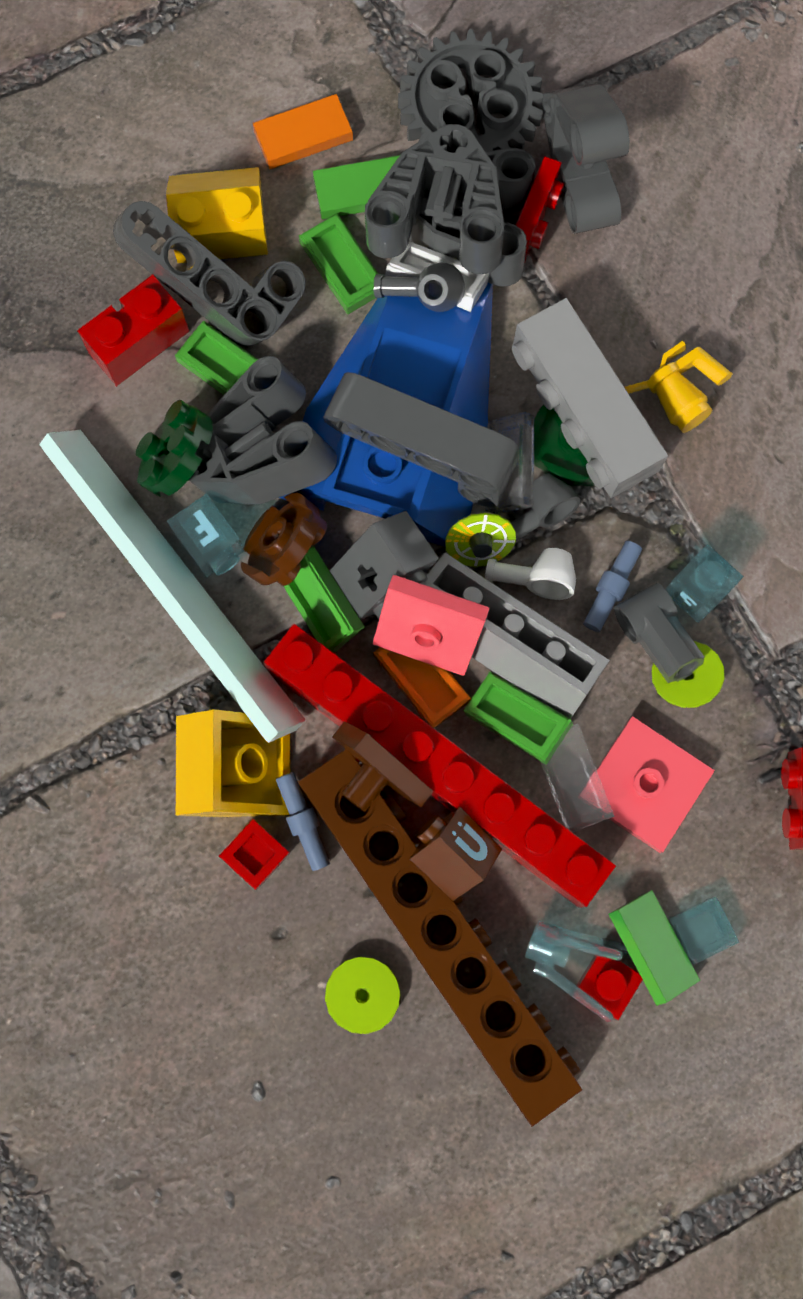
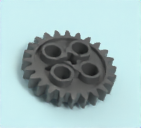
(509, 92)

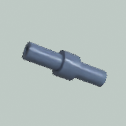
(612, 586)
(303, 821)

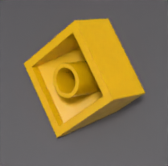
(220, 211)
(228, 767)

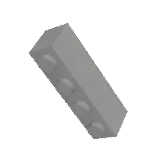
(587, 398)
(523, 643)

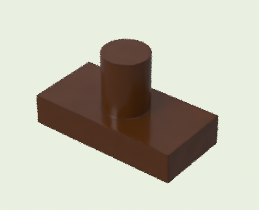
(377, 770)

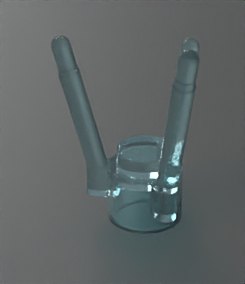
(553, 945)

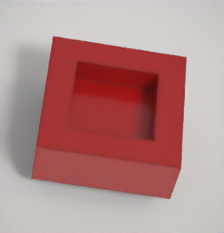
(254, 854)
(610, 984)

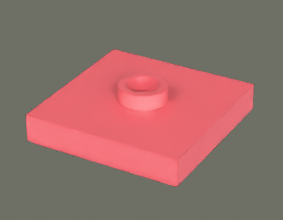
(429, 625)
(650, 783)

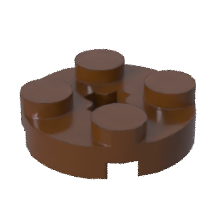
(282, 540)

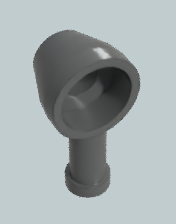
(445, 273)
(551, 504)

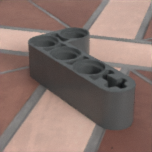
(205, 266)
(425, 436)

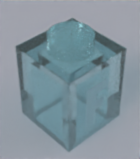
(207, 537)
(703, 583)

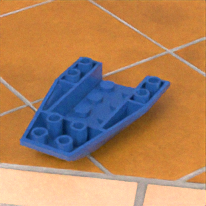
(428, 357)

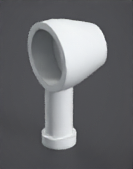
(549, 577)

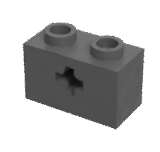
(382, 551)

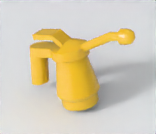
(681, 399)

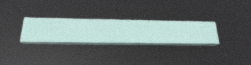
(173, 584)

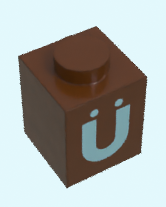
(455, 852)

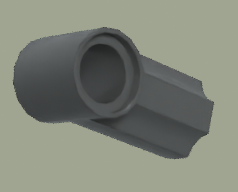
(654, 622)

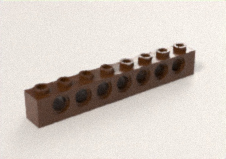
(533, 1092)

